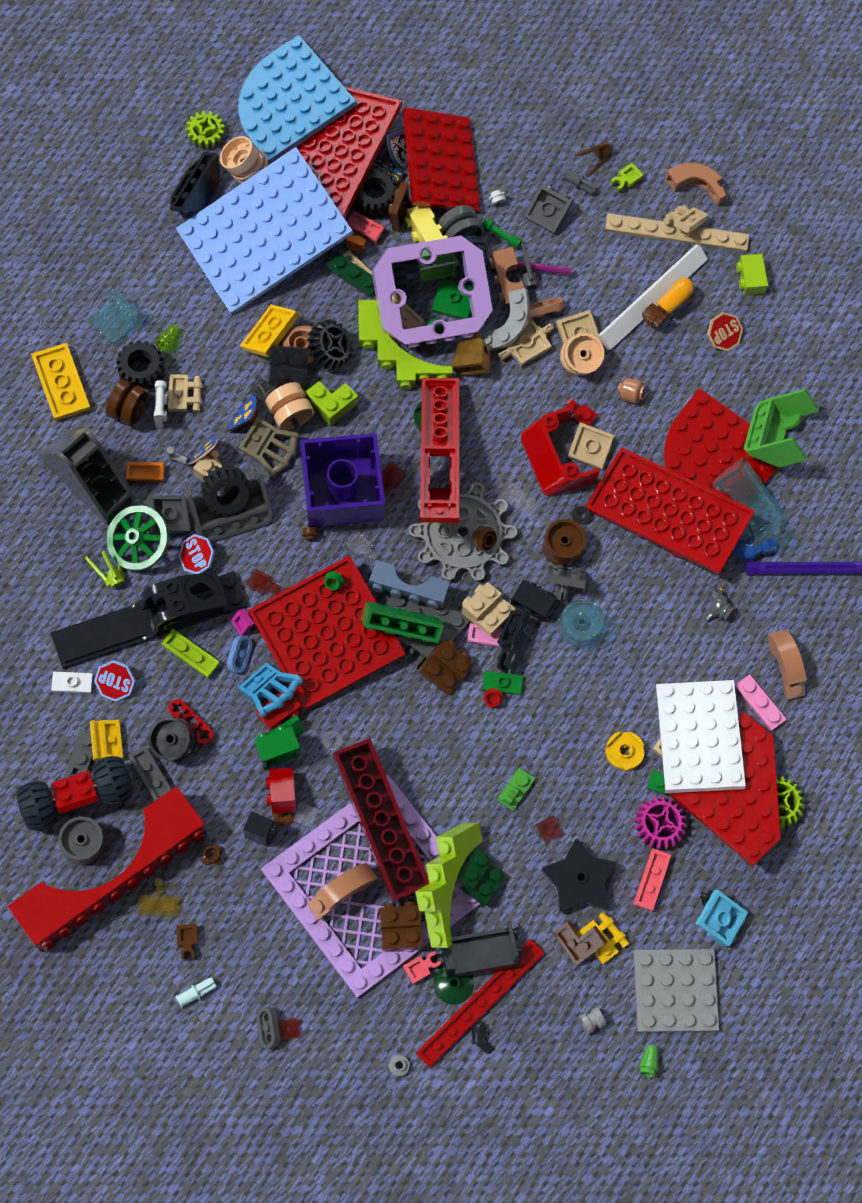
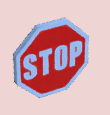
(196, 554)
(114, 680)

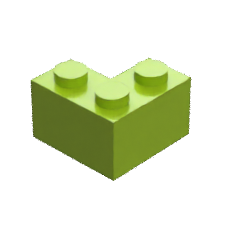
(334, 405)

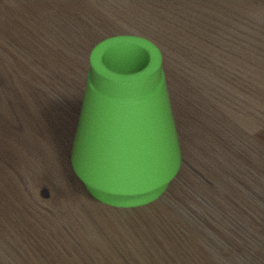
(649, 1062)

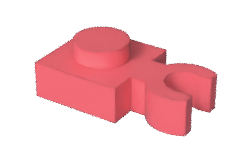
(419, 969)

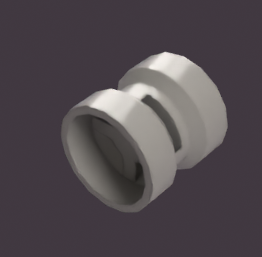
(592, 1020)

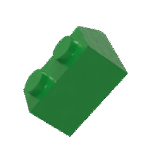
(277, 746)

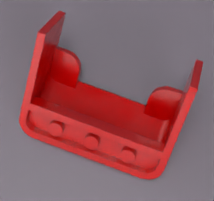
(549, 471)

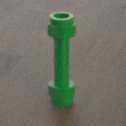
(514, 241)

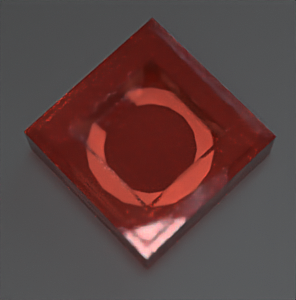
(549, 829)

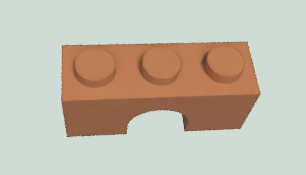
(503, 262)

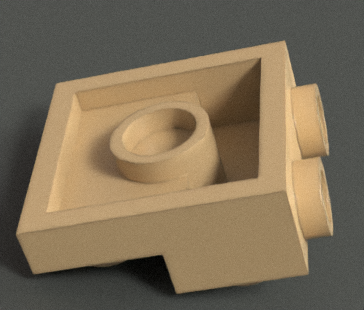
(487, 608)

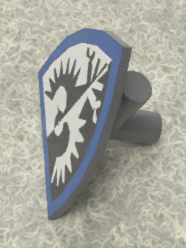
(397, 148)

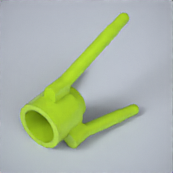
(114, 577)

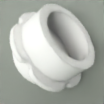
(497, 196)

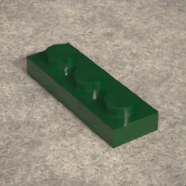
(352, 274)

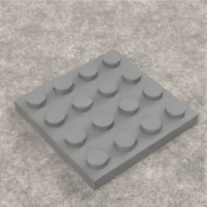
(675, 990)

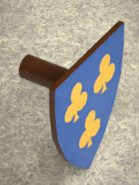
(246, 414)

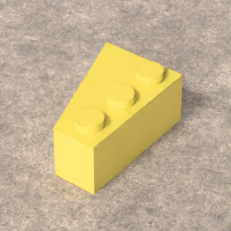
(423, 224)

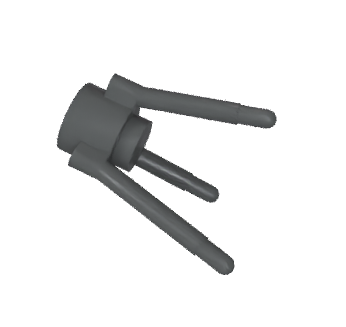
(529, 279)

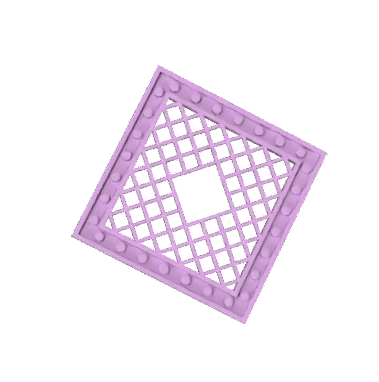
(278, 874)

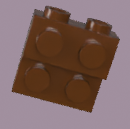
(445, 666)
(401, 927)

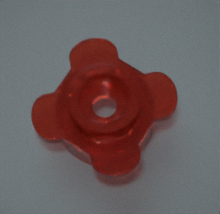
(283, 1025)

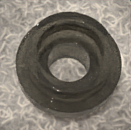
(581, 509)

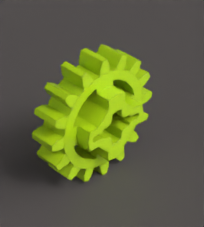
(207, 135)

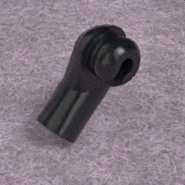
(478, 1037)

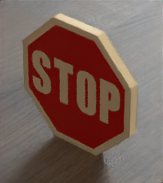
(725, 331)

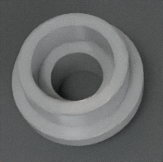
(399, 1072)

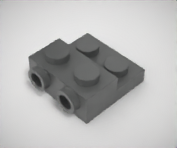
(548, 208)
(172, 509)

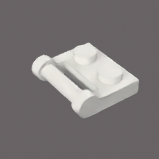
(161, 399)

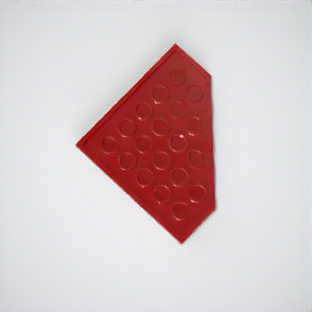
(749, 816)

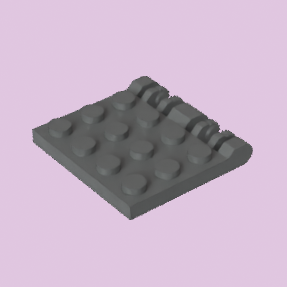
(453, 623)

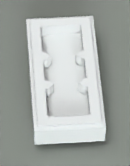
(72, 682)

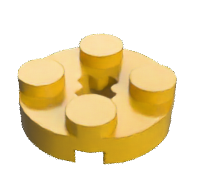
(624, 740)

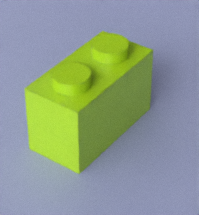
(752, 274)

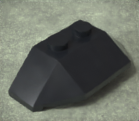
(196, 184)

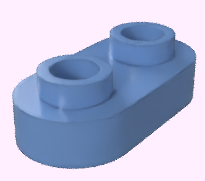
(238, 656)

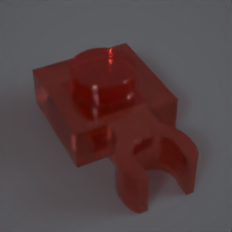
(392, 475)

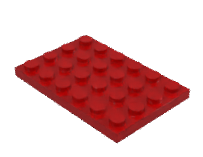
(440, 159)

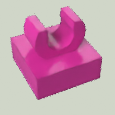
(242, 622)

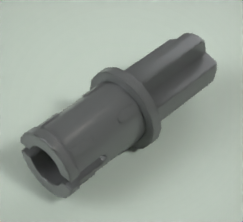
(579, 181)

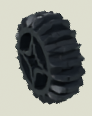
(330, 344)

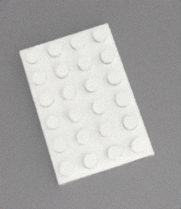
(700, 736)

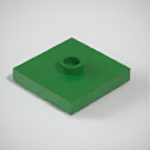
(451, 301)

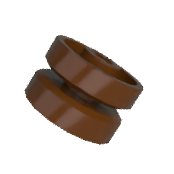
(126, 402)
(573, 546)

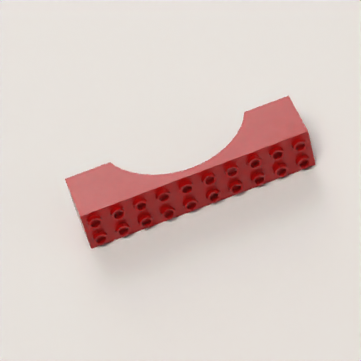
(52, 912)

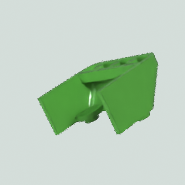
(769, 425)

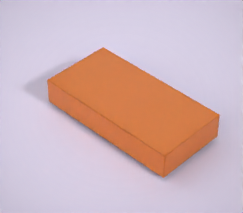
(145, 471)

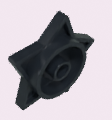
(576, 892)

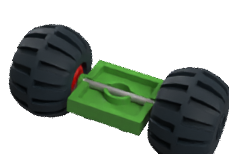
(410, 273)

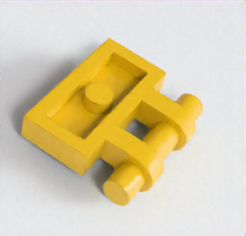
(608, 950)

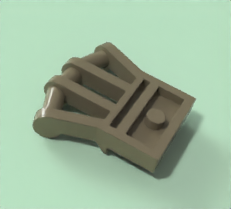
(258, 440)

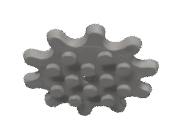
(459, 552)

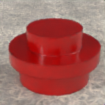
(493, 697)

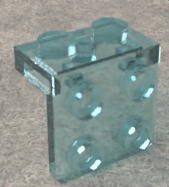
(115, 317)

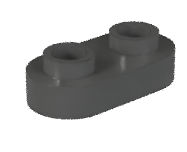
(268, 1027)

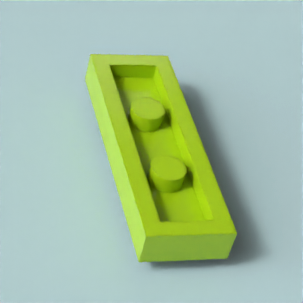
(190, 653)

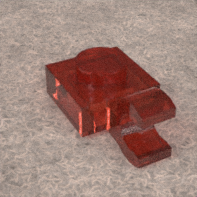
(263, 582)

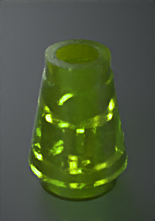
(167, 338)

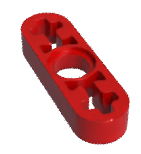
(191, 714)

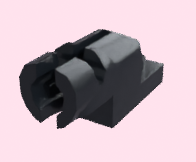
(512, 641)

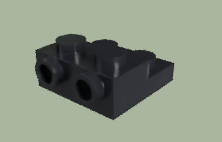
(287, 365)

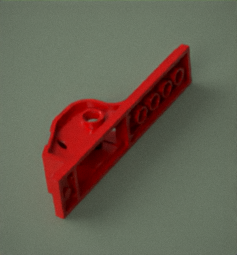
(440, 438)

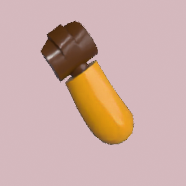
(669, 302)

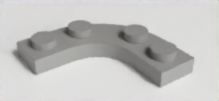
(515, 324)

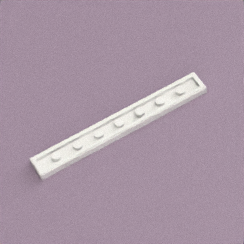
(633, 314)

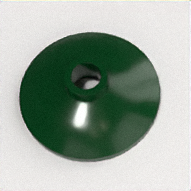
(451, 994)

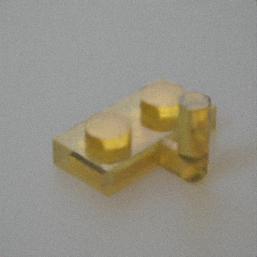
(158, 904)

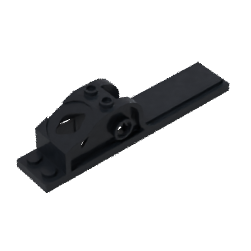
(136, 623)

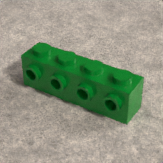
(402, 622)

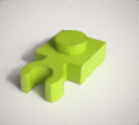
(628, 176)

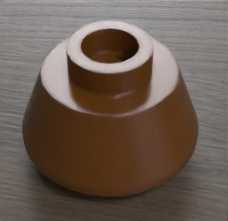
(484, 538)

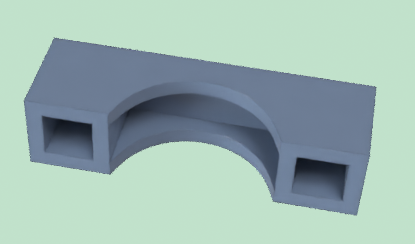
(431, 592)

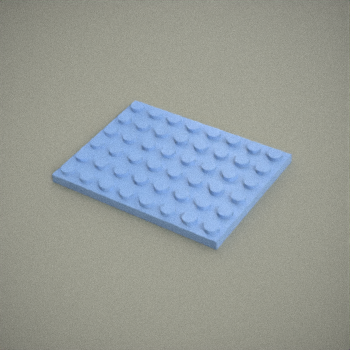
(264, 230)

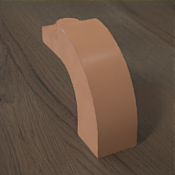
(698, 175)
(790, 662)
(342, 887)

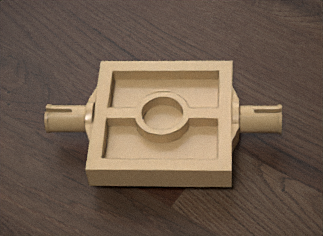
(530, 343)

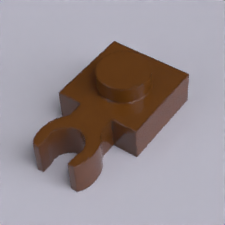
(187, 937)

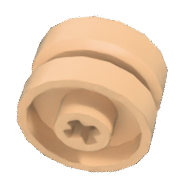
(571, 357)

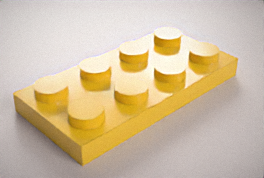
(60, 381)

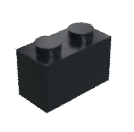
(533, 600)
(259, 829)

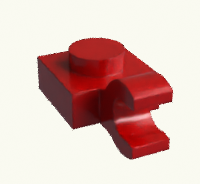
(581, 414)

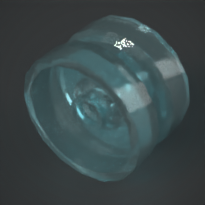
(592, 623)

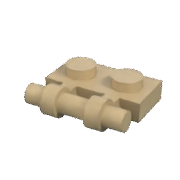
(686, 219)
(178, 393)

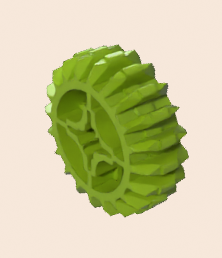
(783, 807)

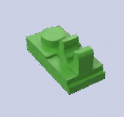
(516, 789)

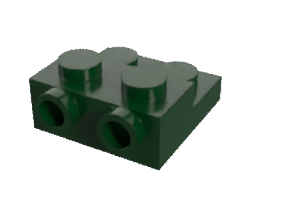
(479, 877)

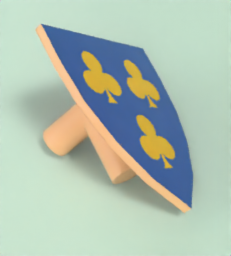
(205, 450)

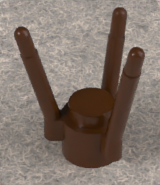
(601, 150)

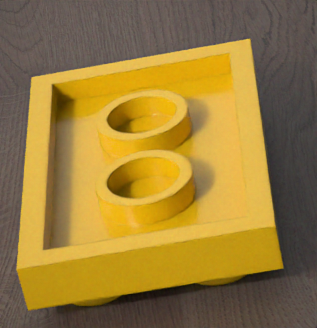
(269, 330)

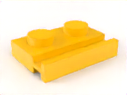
(106, 739)

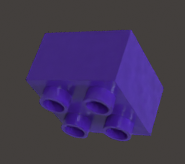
(342, 480)

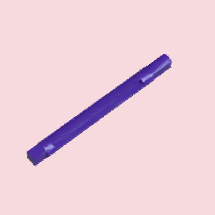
(775, 568)

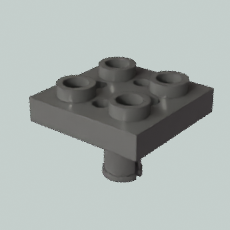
(565, 578)

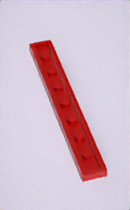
(478, 1005)

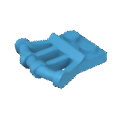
(264, 680)

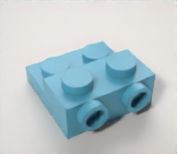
(721, 918)

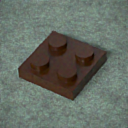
(399, 207)

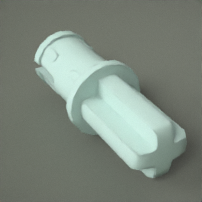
(196, 992)

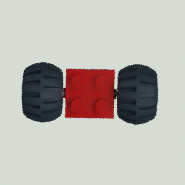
(38, 804)

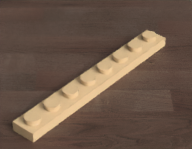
(658, 230)

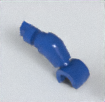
(748, 551)

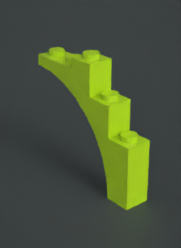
(390, 354)
(442, 874)

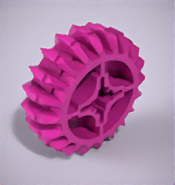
(667, 824)

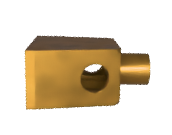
(471, 356)

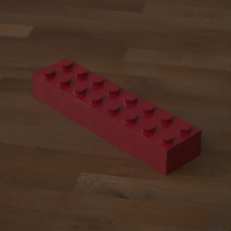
(381, 820)

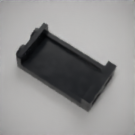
(482, 952)

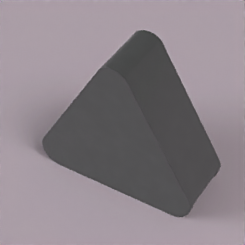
(87, 471)

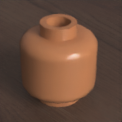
(631, 390)

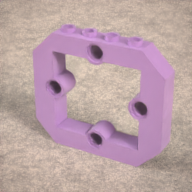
(474, 272)

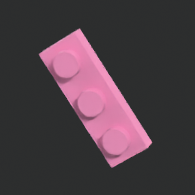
(760, 702)

